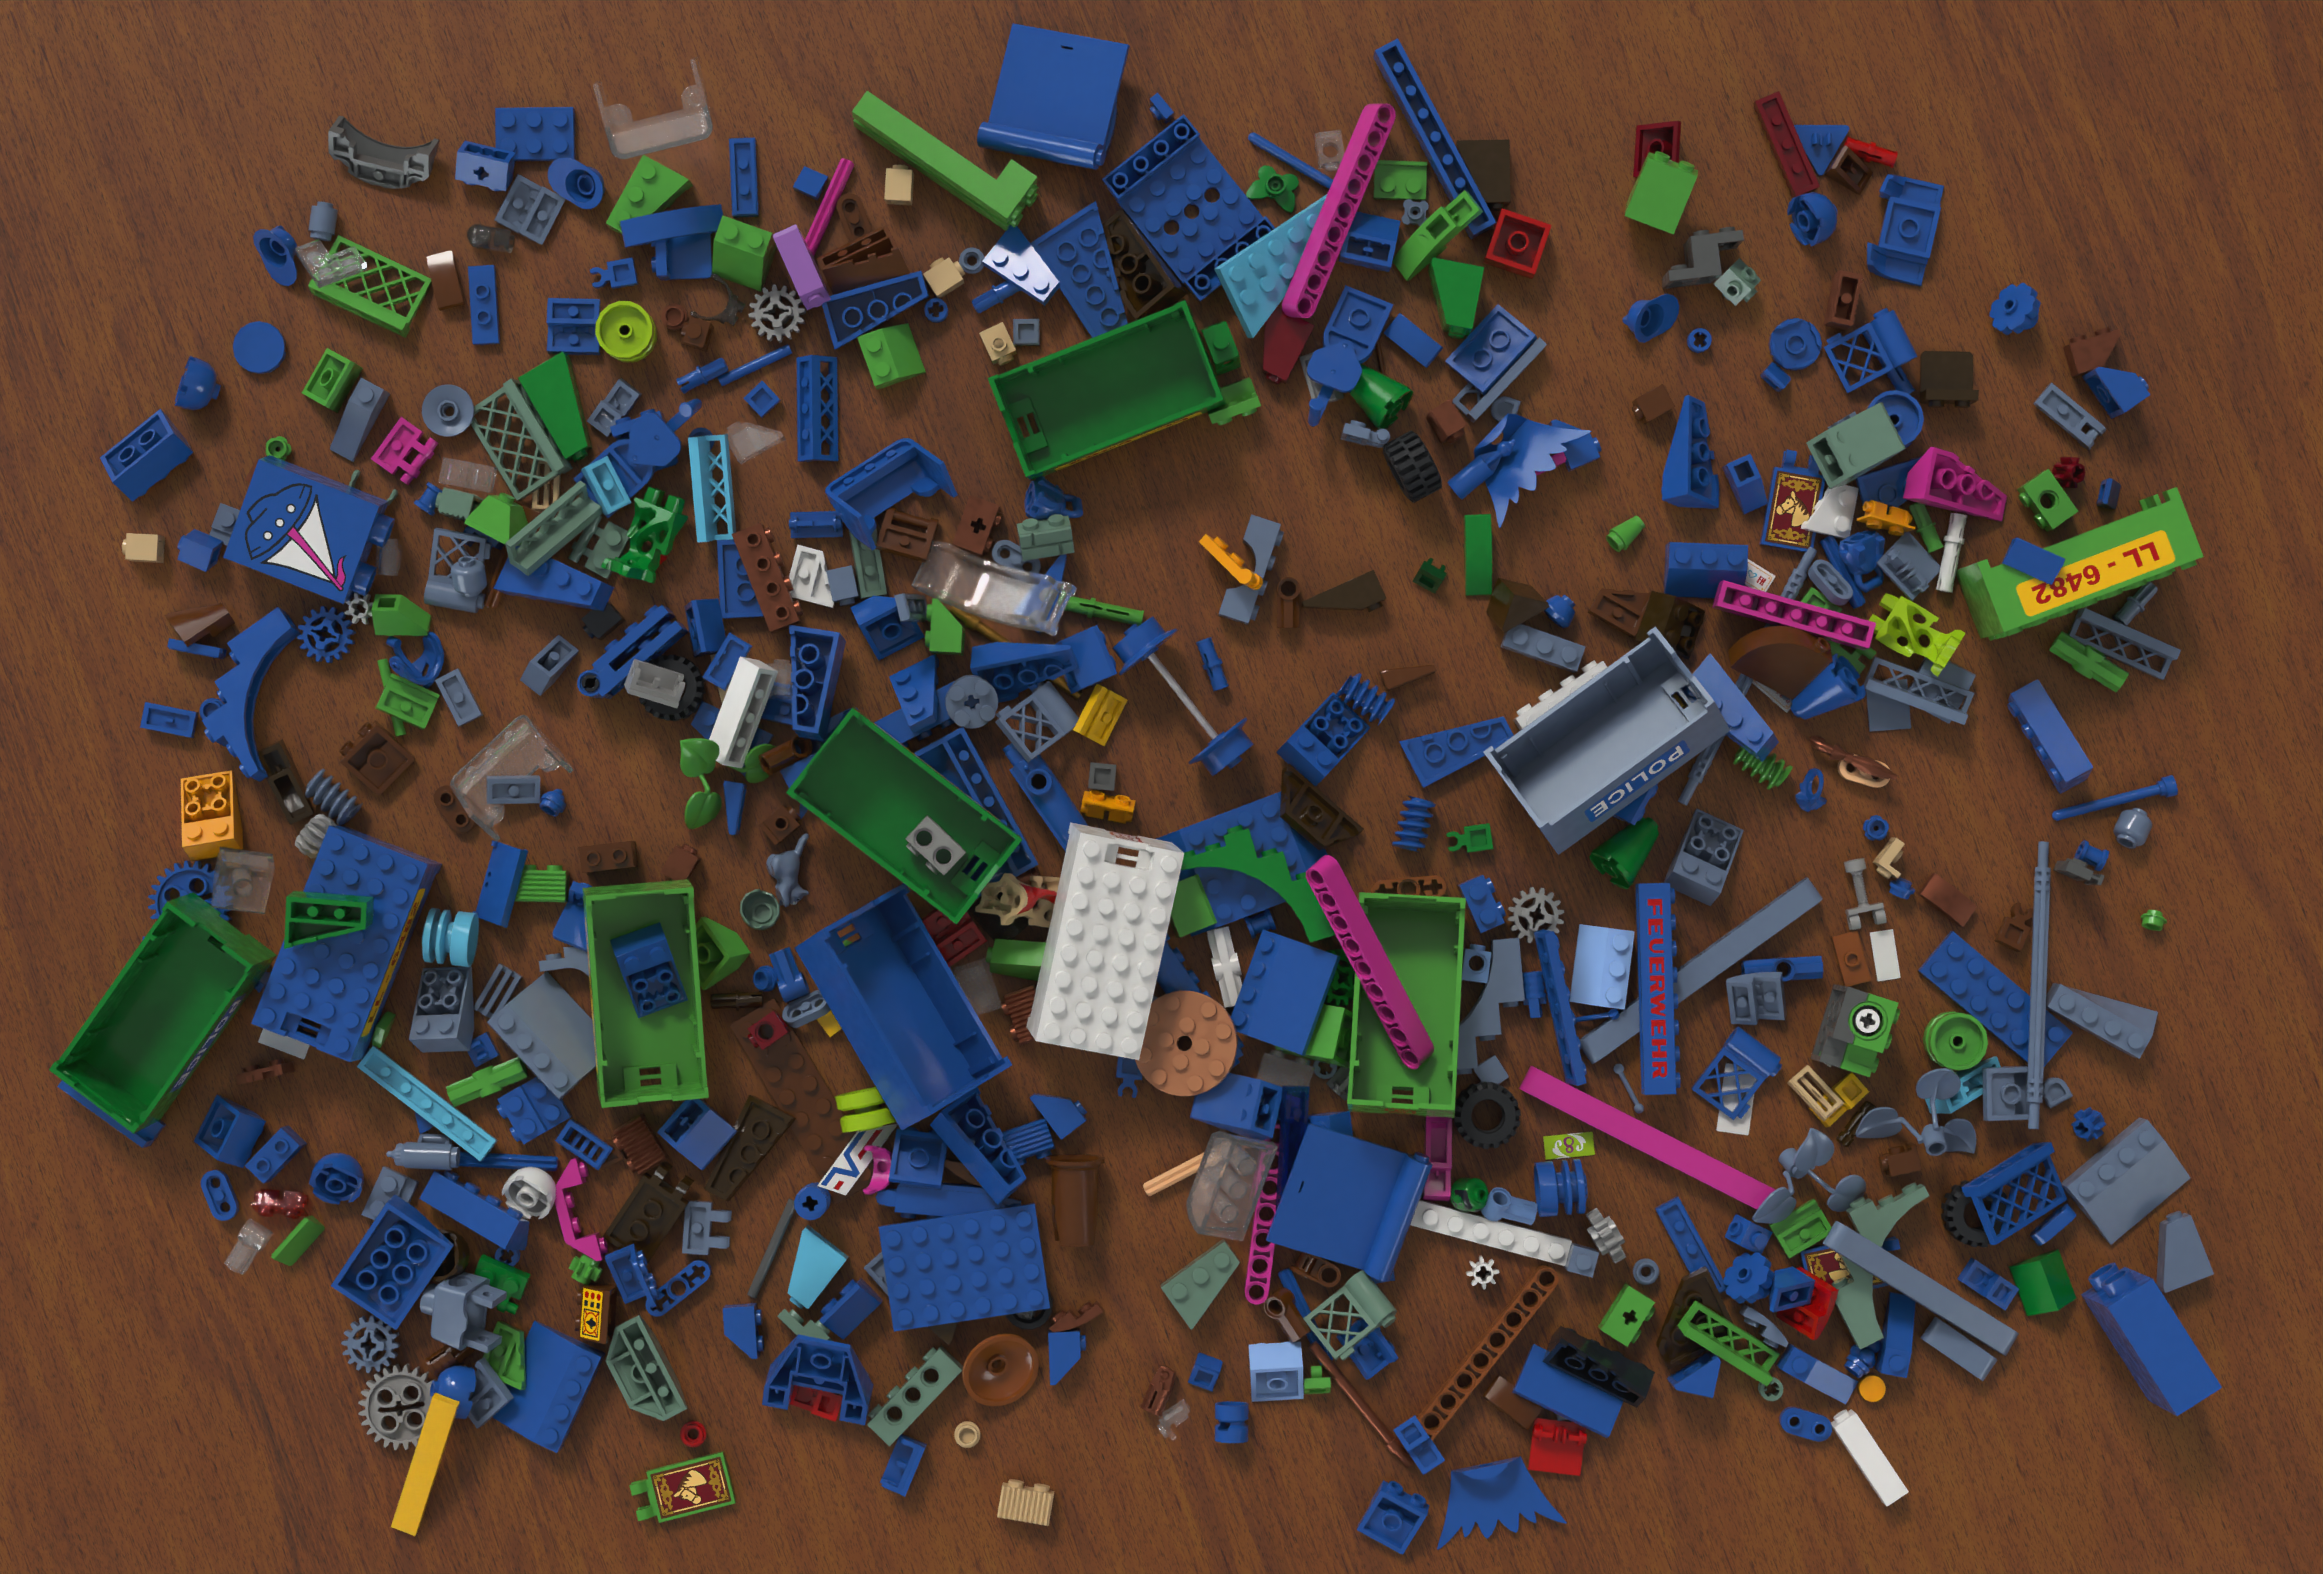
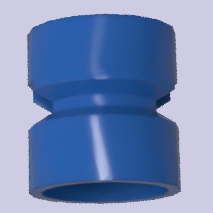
(1231, 1422)

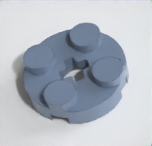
(958, 694)

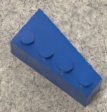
(869, 306)
(814, 678)
(1743, 720)
(2050, 736)

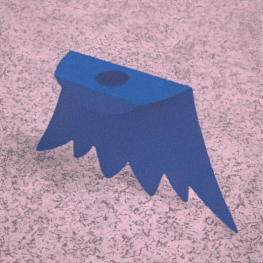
(1529, 454)
(1493, 1493)

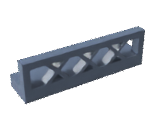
(1500, 386)
(2128, 635)
(1914, 699)

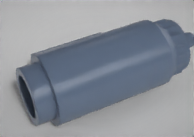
(430, 1152)

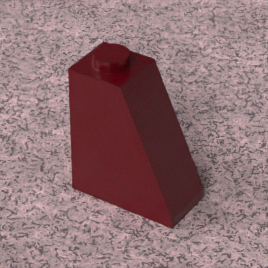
(1283, 345)

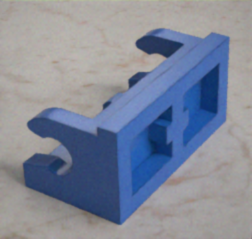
(902, 1464)

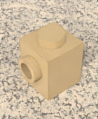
(944, 276)
(998, 344)

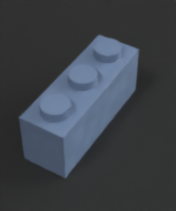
(1543, 647)

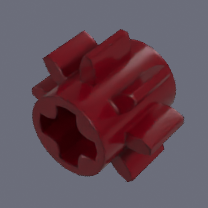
(2069, 472)

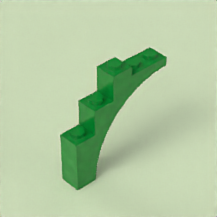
(1270, 869)

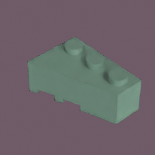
(1200, 1281)

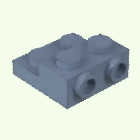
(2005, 1093)

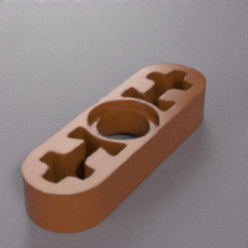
(1426, 881)

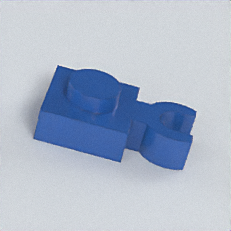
(619, 273)
(1129, 1071)

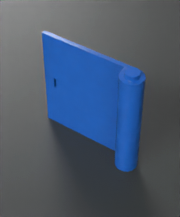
(1055, 97)
(1351, 1201)

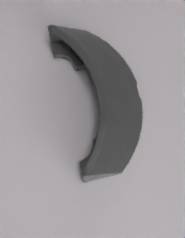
(379, 162)

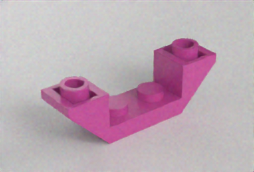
(592, 1244)

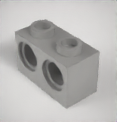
(939, 841)

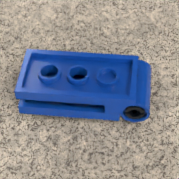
(607, 676)

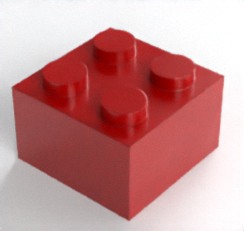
(1517, 243)

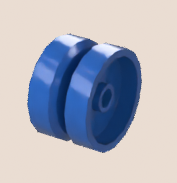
(1904, 411)

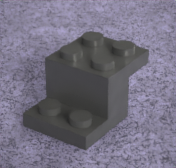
(1702, 258)

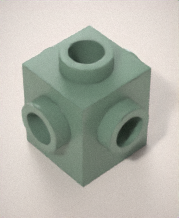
(1738, 282)

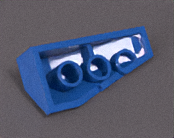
(1688, 469)
(1020, 665)

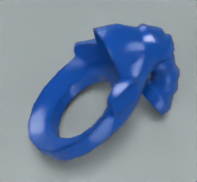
(1806, 799)

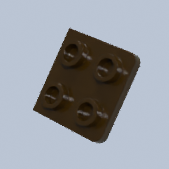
(1947, 379)

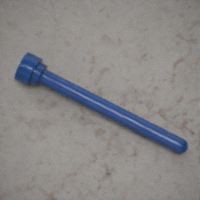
(1290, 160)
(2165, 787)

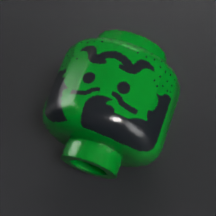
(1469, 1194)

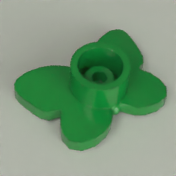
(1275, 187)

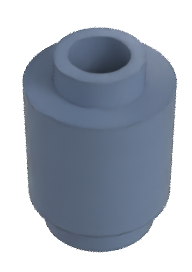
(322, 221)

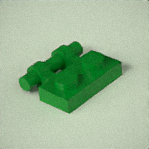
(504, 1278)

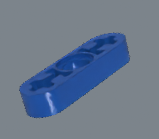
(698, 1281)

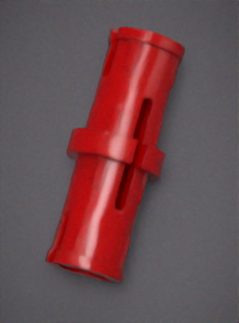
(1871, 152)

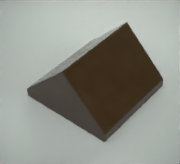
(1514, 604)

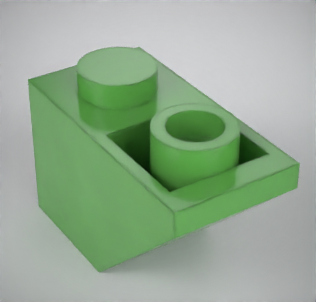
(399, 616)

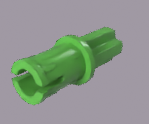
(1925, 527)

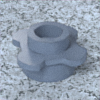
(1410, 206)

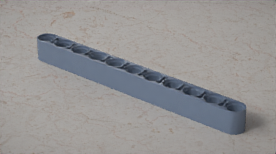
(1708, 964)

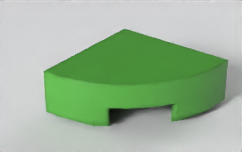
(382, 1029)

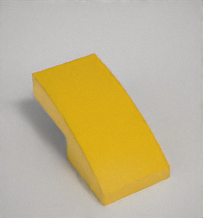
(1850, 1091)

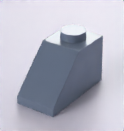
(548, 665)

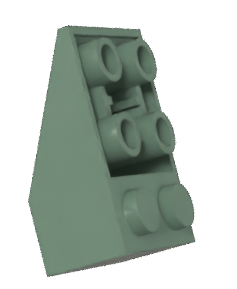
(1855, 446)

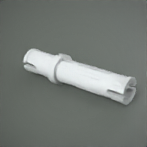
(1952, 548)

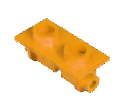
(1895, 521)
(1096, 802)

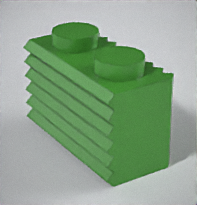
(543, 885)

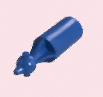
(1479, 469)

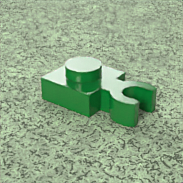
(1474, 837)

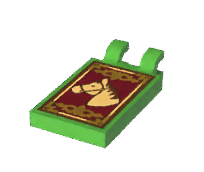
(685, 1488)

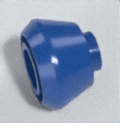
(1560, 610)

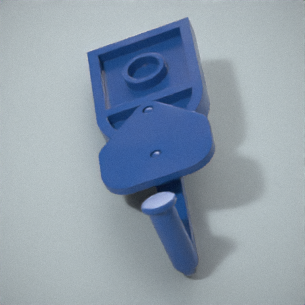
(1346, 344)
(648, 446)

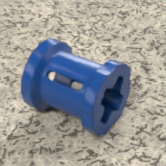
(428, 499)
(2092, 855)
(1260, 922)

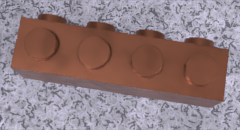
(767, 578)

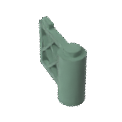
(1369, 1303)

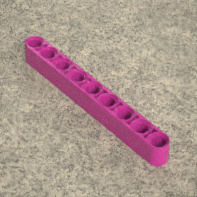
(1347, 202)
(1369, 961)

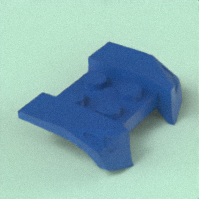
(1906, 229)

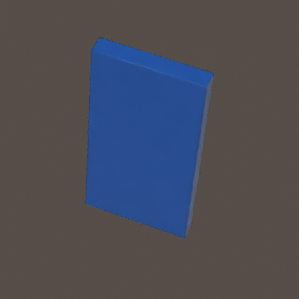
(1566, 1394)

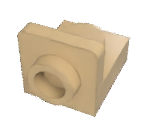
(1890, 853)

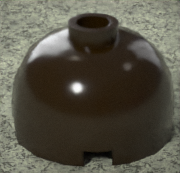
(456, 1260)

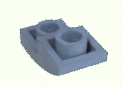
(1768, 1330)

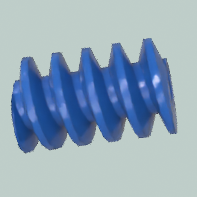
(1366, 698)
(1413, 824)
(808, 1210)

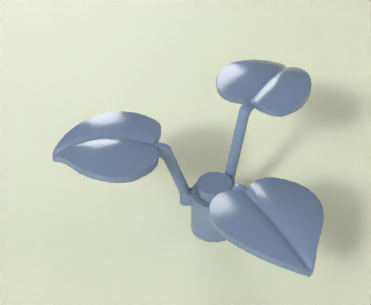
(1955, 1136)
(1813, 1152)

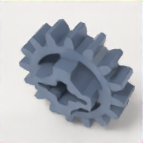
(370, 1355)

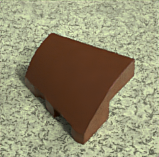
(199, 621)

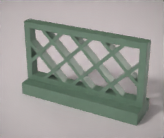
(539, 433)

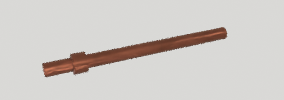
(1392, 1442)

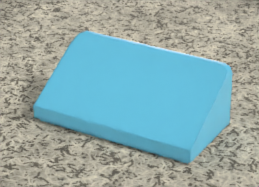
(606, 485)

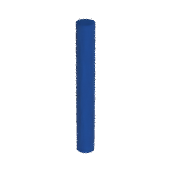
(754, 365)

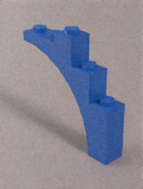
(238, 688)

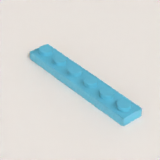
(427, 1103)

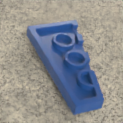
(1449, 750)

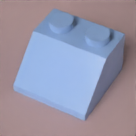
(1276, 1371)

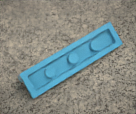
(703, 489)

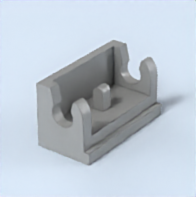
(655, 683)

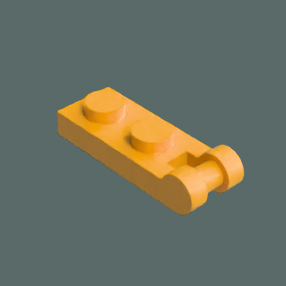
(1231, 562)

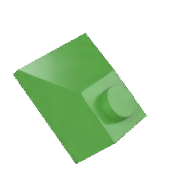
(498, 517)
(718, 951)

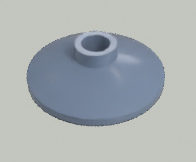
(435, 408)

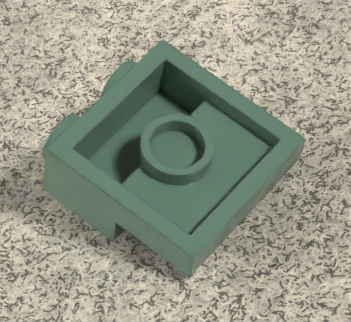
(811, 1329)

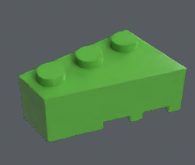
(647, 192)

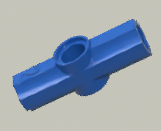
(1798, 967)

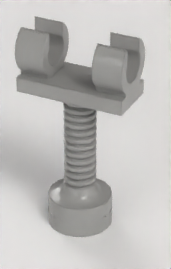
(1855, 868)

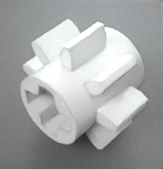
(356, 613)
(1488, 1276)

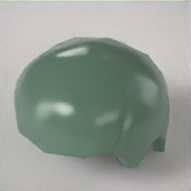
(759, 909)

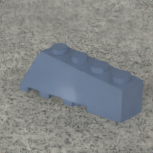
(2110, 1020)

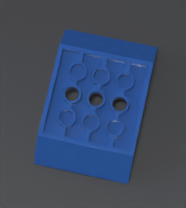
(1167, 178)

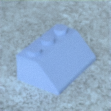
(1601, 966)

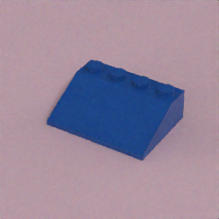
(1284, 992)
(393, 1262)
(556, 1385)

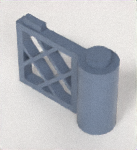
(439, 588)
(1051, 712)

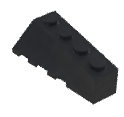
(1598, 1366)

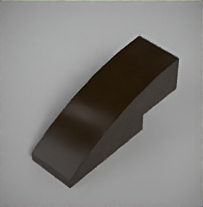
(285, 782)

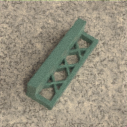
(553, 531)

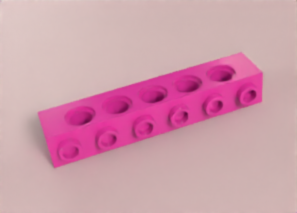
(1789, 612)

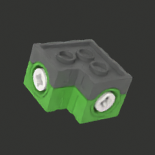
(1855, 1030)

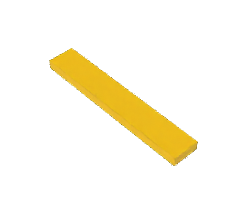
(425, 1464)

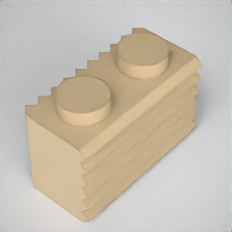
(1025, 1502)

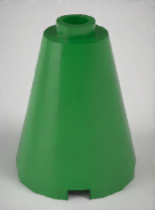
(1380, 397)
(1626, 852)

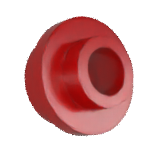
(689, 1441)

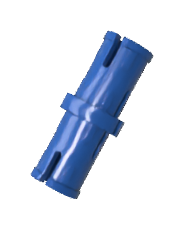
(1212, 664)

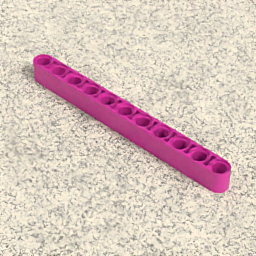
(1645, 1138)

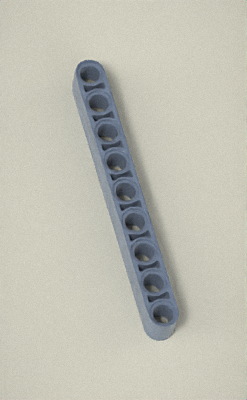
(1920, 1288)

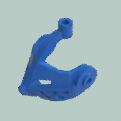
(432, 655)

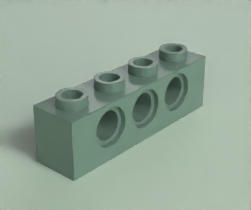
(889, 1428)

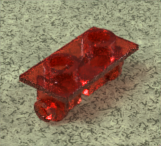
(289, 1207)

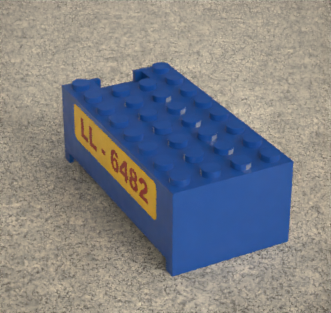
(350, 975)

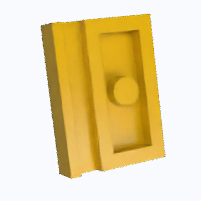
(1100, 714)

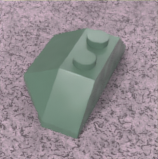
(644, 1371)

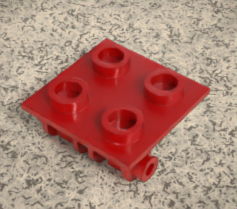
(1557, 1446)

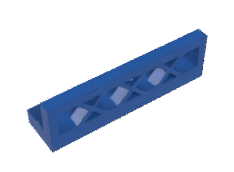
(811, 408)
(142, 1138)

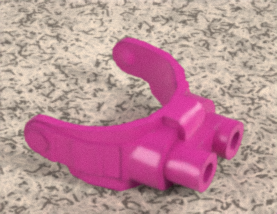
(882, 1164)

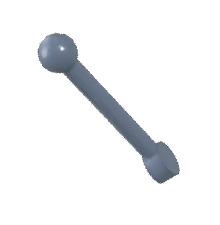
(1618, 1069)

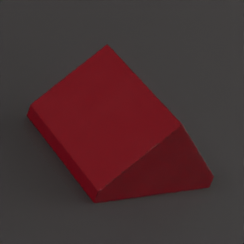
(1656, 137)

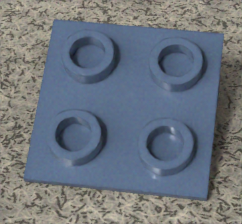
(1909, 565)

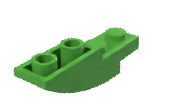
(1434, 234)

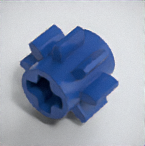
(2088, 1124)

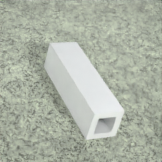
(1868, 1457)

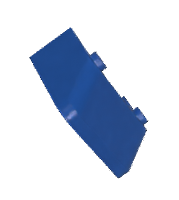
(883, 482)

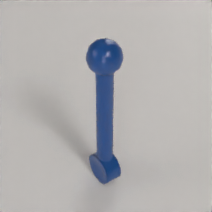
(1613, 1014)

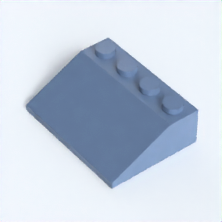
(548, 1034)
(2126, 1180)

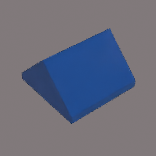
(705, 626)
(1698, 1376)

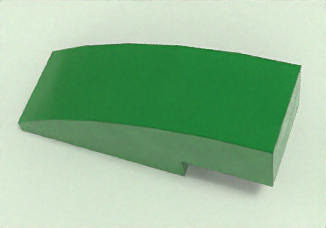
(1477, 554)

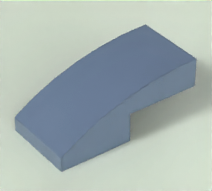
(614, 406)

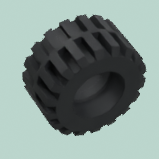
(1412, 466)
(693, 693)
(1497, 1135)
(1955, 1222)

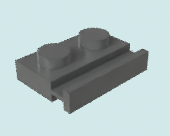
(2078, 871)

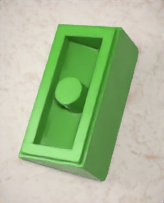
(298, 1241)

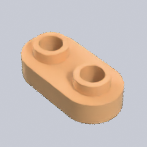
(1860, 777)

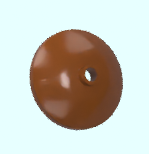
(1007, 1378)

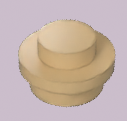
(967, 1434)

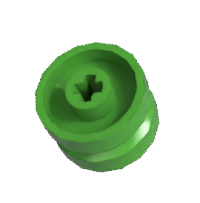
(1939, 1040)

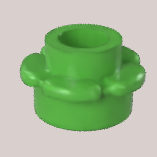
(281, 442)
(2153, 920)

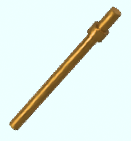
(974, 623)

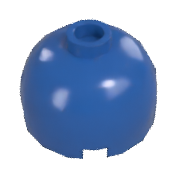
(1812, 217)
(197, 385)
(337, 1178)
(456, 1384)

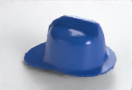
(576, 182)
(277, 253)
(1652, 316)

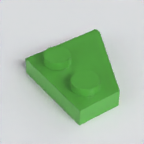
(509, 1356)

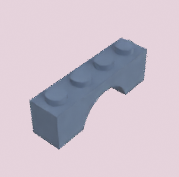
(1260, 538)

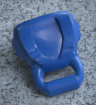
(1047, 499)
(1860, 555)

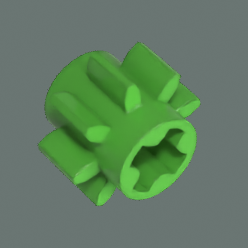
(585, 1269)

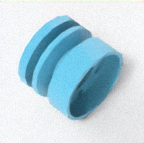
(444, 937)

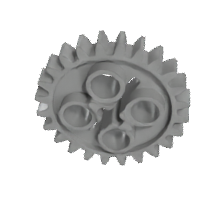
(397, 1383)

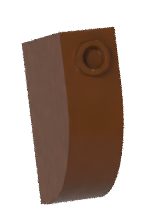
(1781, 658)

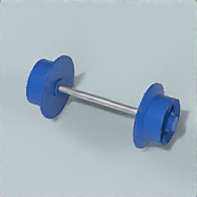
(1142, 643)

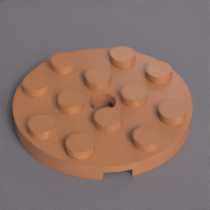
(1211, 1051)

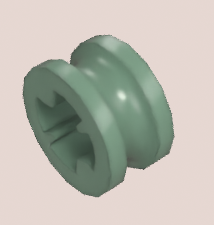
(1771, 1397)

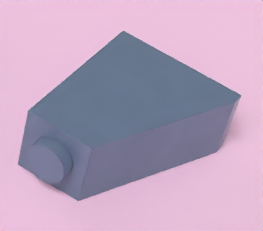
(2180, 1253)

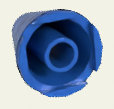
(1829, 690)

